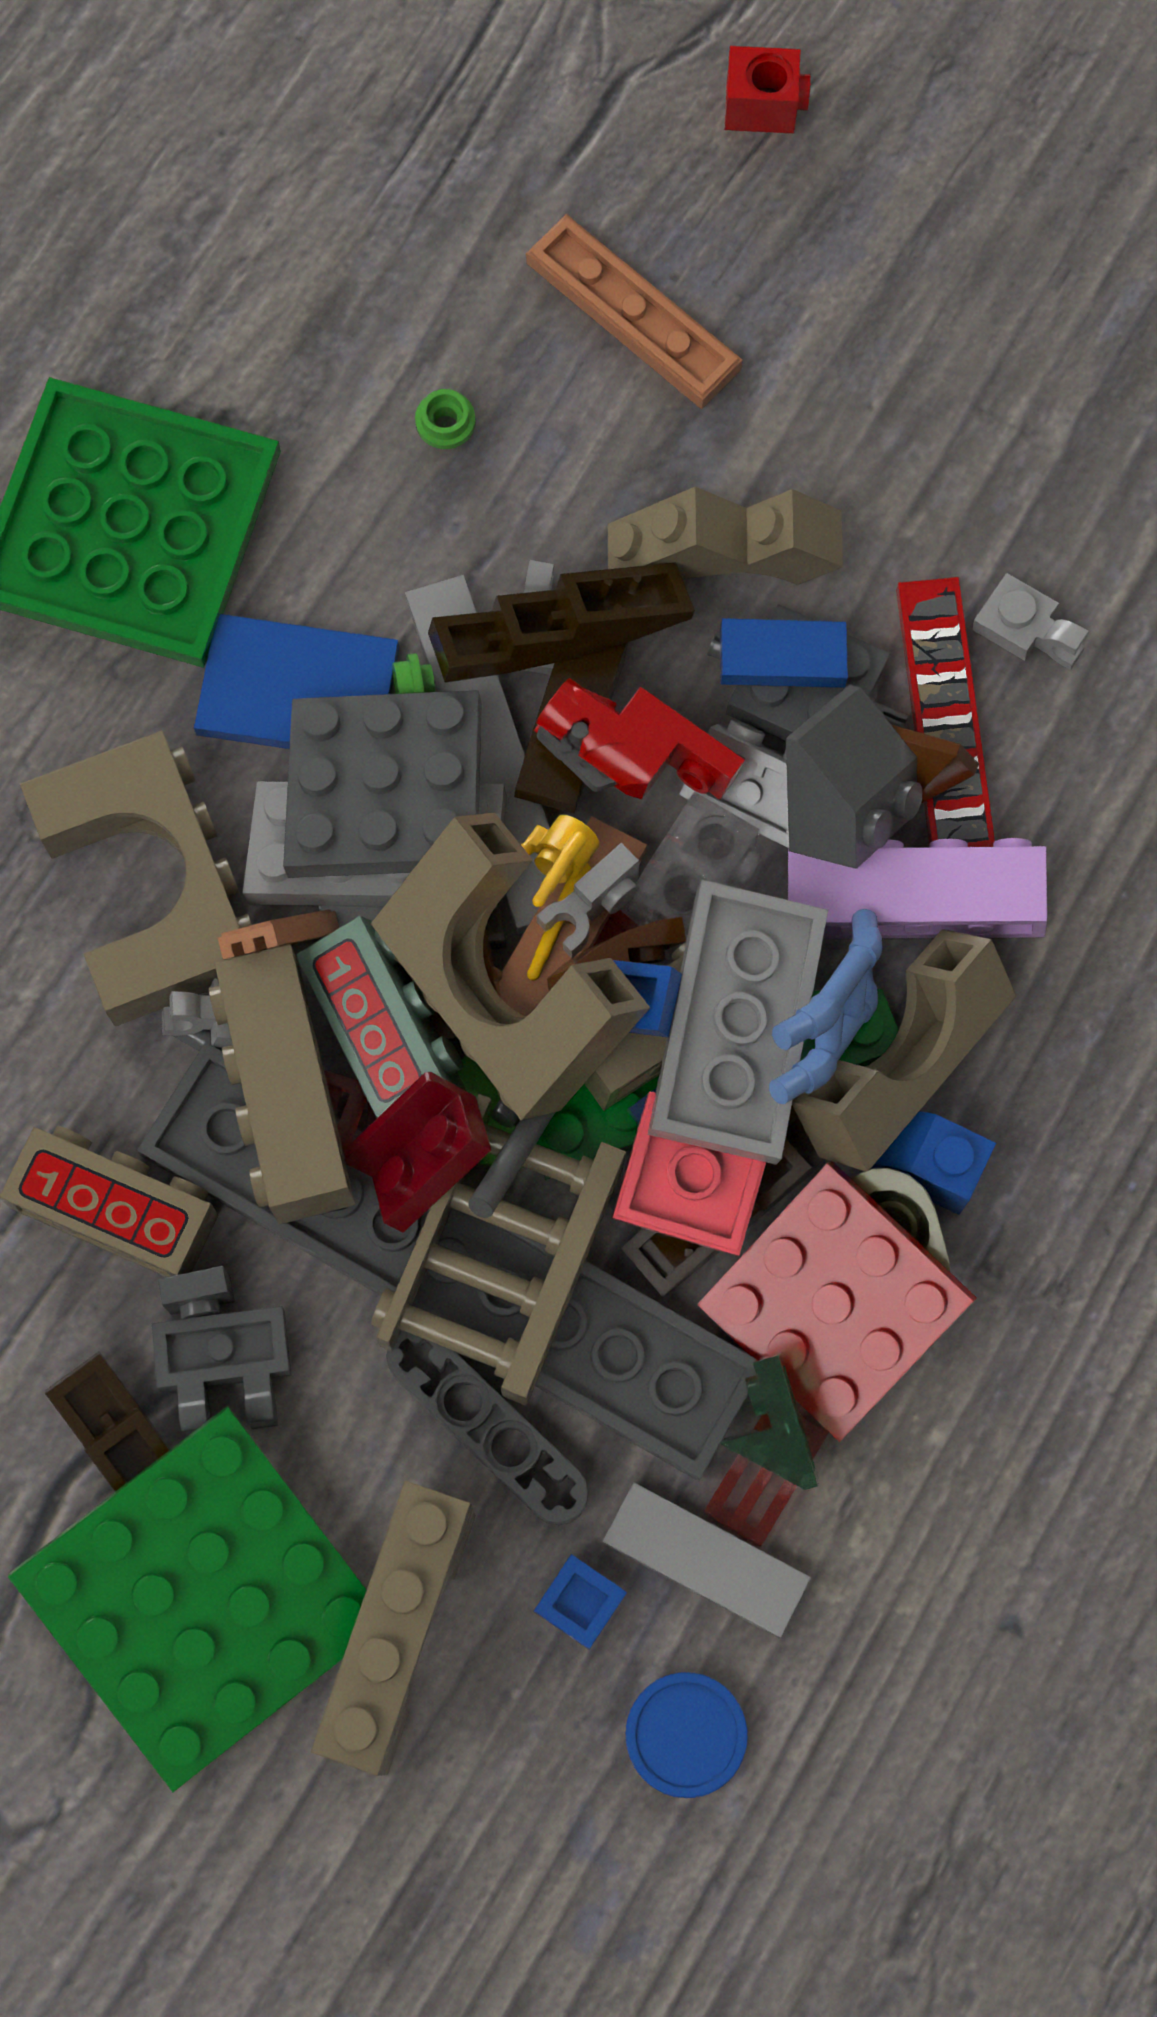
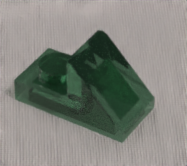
(783, 1443)

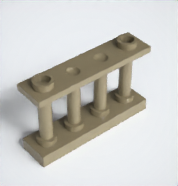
(540, 1299)

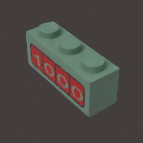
(377, 1013)

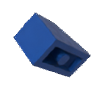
(940, 1158)

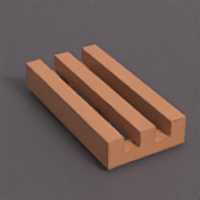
(277, 933)

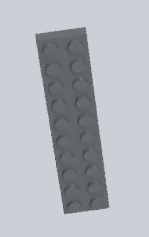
(614, 1350)

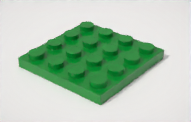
(129, 520)
(196, 1598)

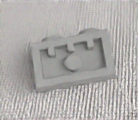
(761, 784)

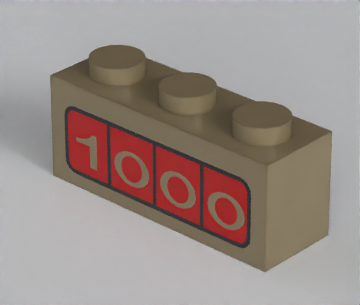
(110, 1202)

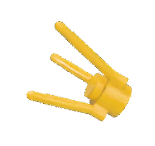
(562, 858)

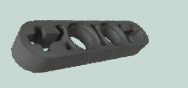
(481, 1431)

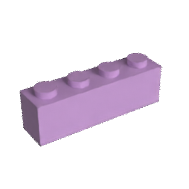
(931, 889)

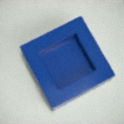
(659, 989)
(580, 1602)

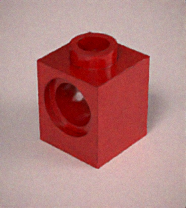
(764, 68)

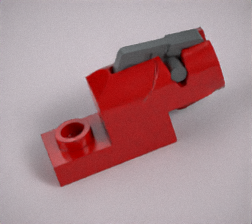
(632, 745)

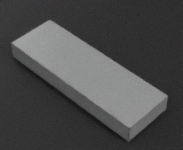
(706, 1560)

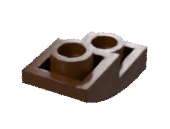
(638, 945)

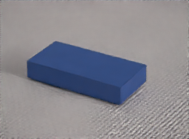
(783, 653)

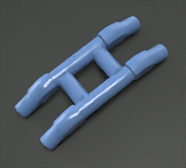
(832, 1015)

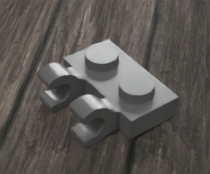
(222, 1351)

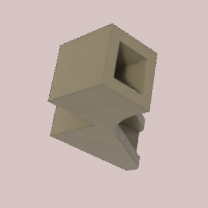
(711, 536)

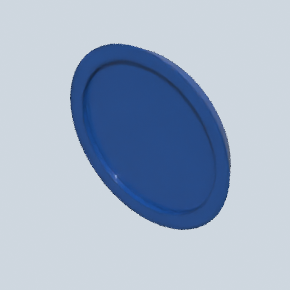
(686, 1735)

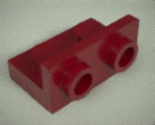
(420, 1148)

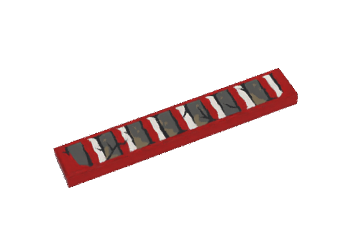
(945, 702)

